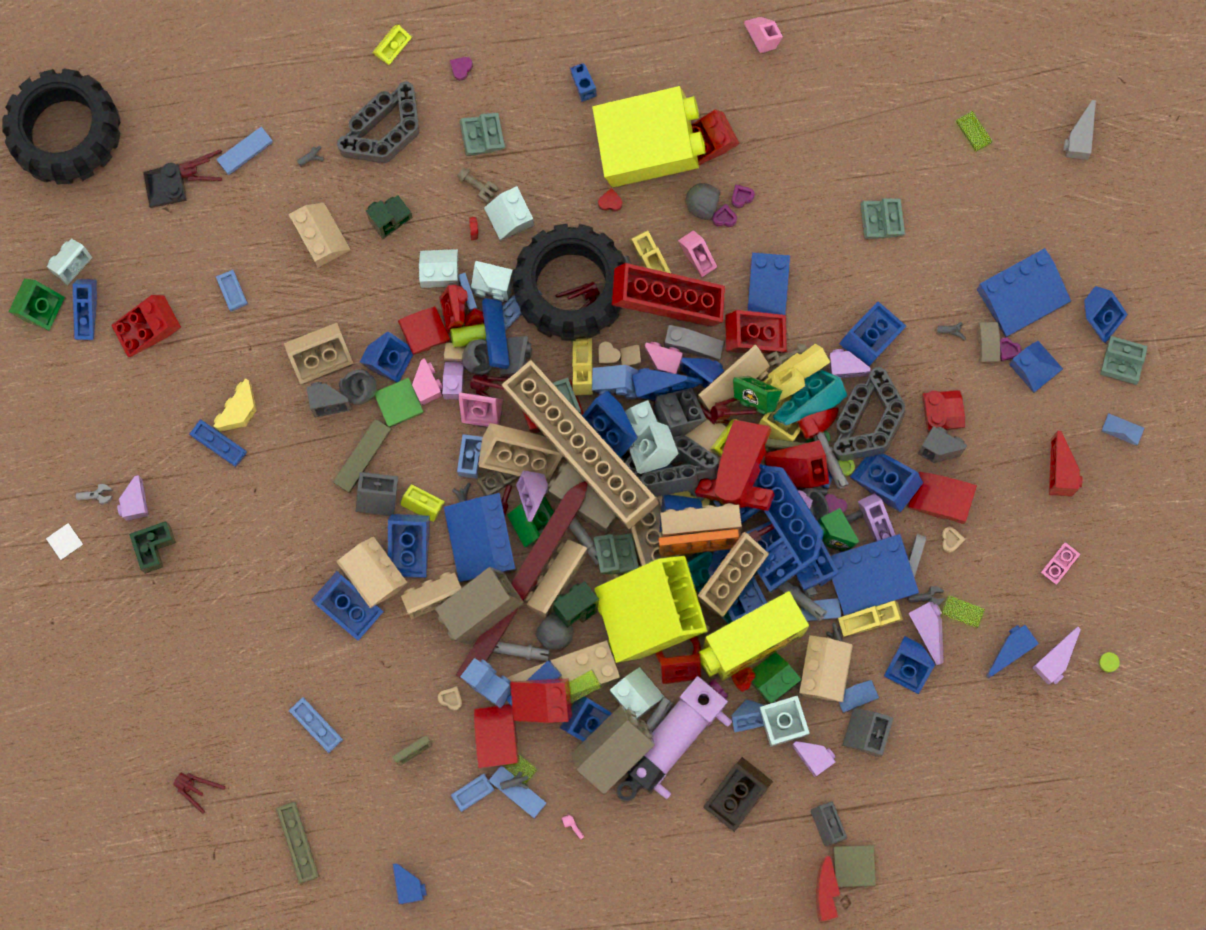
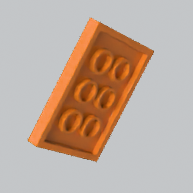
(698, 543)

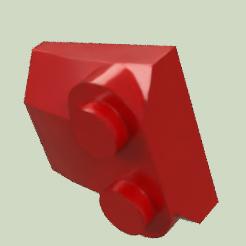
(452, 306)
(944, 410)

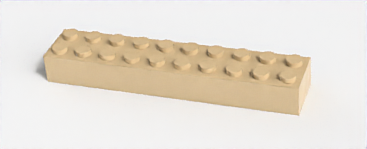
(580, 444)

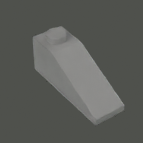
(1080, 139)
(693, 342)

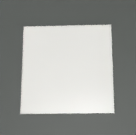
(64, 541)

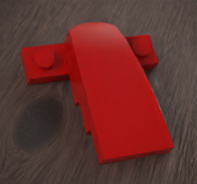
(740, 469)

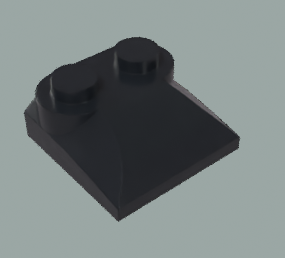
(164, 185)

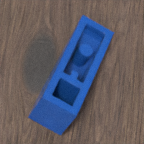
(84, 308)
(1014, 646)

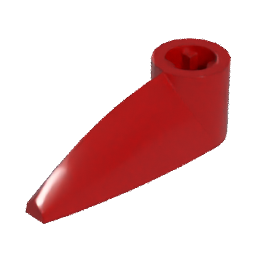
(818, 422)

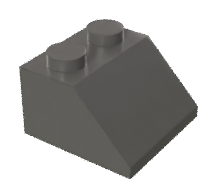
(326, 400)

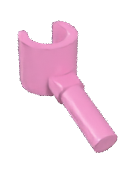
(569, 821)

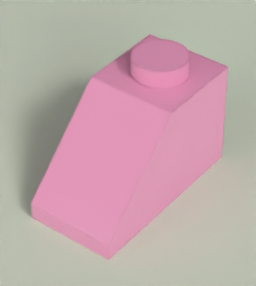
(697, 253)

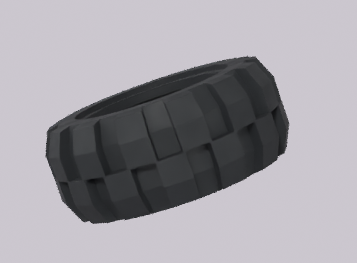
(39, 95)
(547, 247)

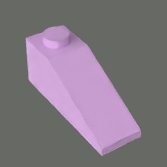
(531, 490)
(876, 517)
(929, 625)
(1056, 661)

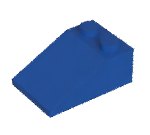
(768, 283)
(872, 334)
(655, 383)
(611, 423)
(888, 480)
(409, 543)
(346, 606)
(585, 718)

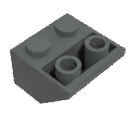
(518, 352)
(679, 411)
(941, 446)
(376, 494)
(868, 732)

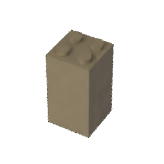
(593, 508)
(478, 606)
(613, 748)

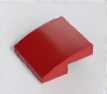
(424, 330)

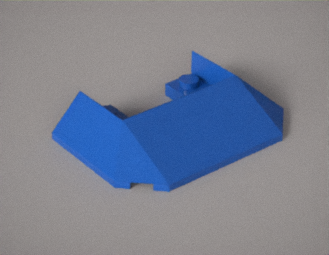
(794, 522)
(751, 597)

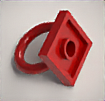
(681, 667)

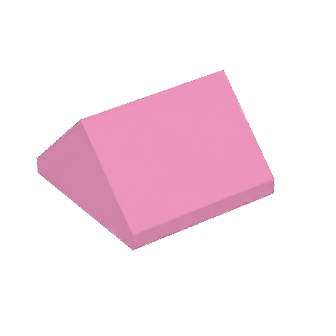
(480, 409)

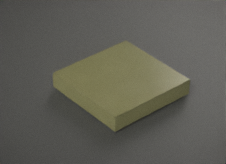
(412, 750)
(854, 866)

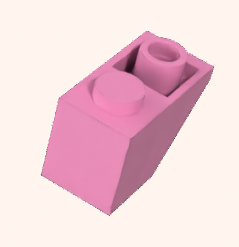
(764, 33)
(662, 358)
(425, 385)

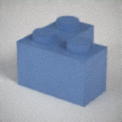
(615, 380)
(469, 456)
(484, 680)

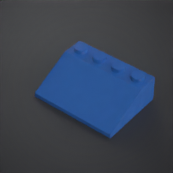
(1024, 292)
(479, 536)
(873, 575)

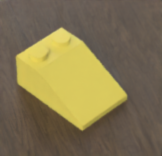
(778, 430)

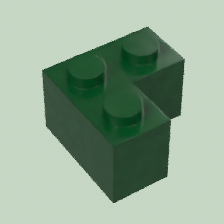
(388, 216)
(148, 541)
(576, 605)

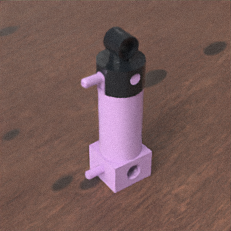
(674, 737)

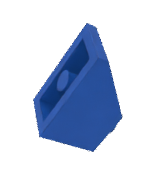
(408, 886)

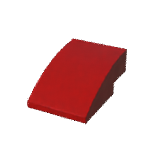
(943, 497)
(495, 736)
(825, 891)

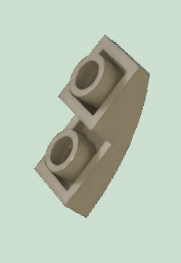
(989, 341)
(495, 481)

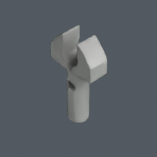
(96, 494)

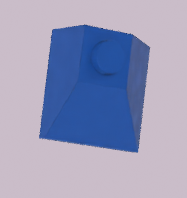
(1104, 312)
(387, 357)
(1035, 366)
(701, 369)
(910, 665)

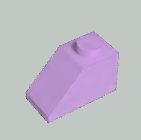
(846, 365)
(453, 380)
(133, 500)
(814, 756)

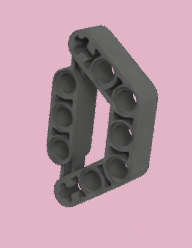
(354, 136)
(889, 417)
(698, 465)

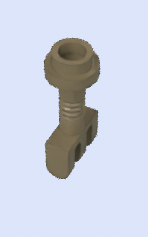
(484, 189)
(780, 360)

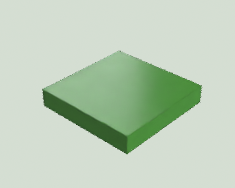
(398, 402)

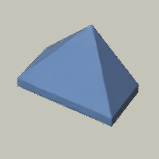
(1122, 429)
(858, 695)
(747, 716)

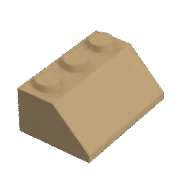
(319, 233)
(318, 353)
(372, 572)
(430, 595)
(826, 669)

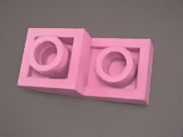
(1060, 563)

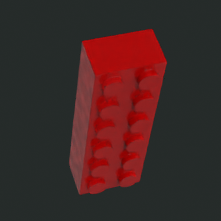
(668, 295)

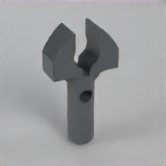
(927, 596)

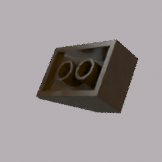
(738, 794)

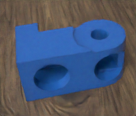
(583, 82)

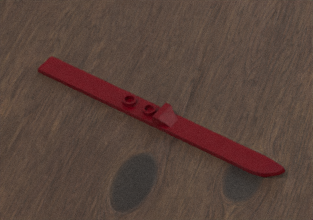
(530, 570)

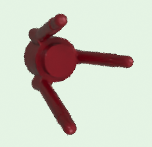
(189, 168)
(588, 291)
(482, 383)
(720, 412)
(185, 783)

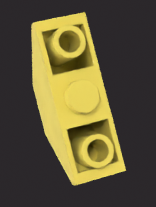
(237, 409)

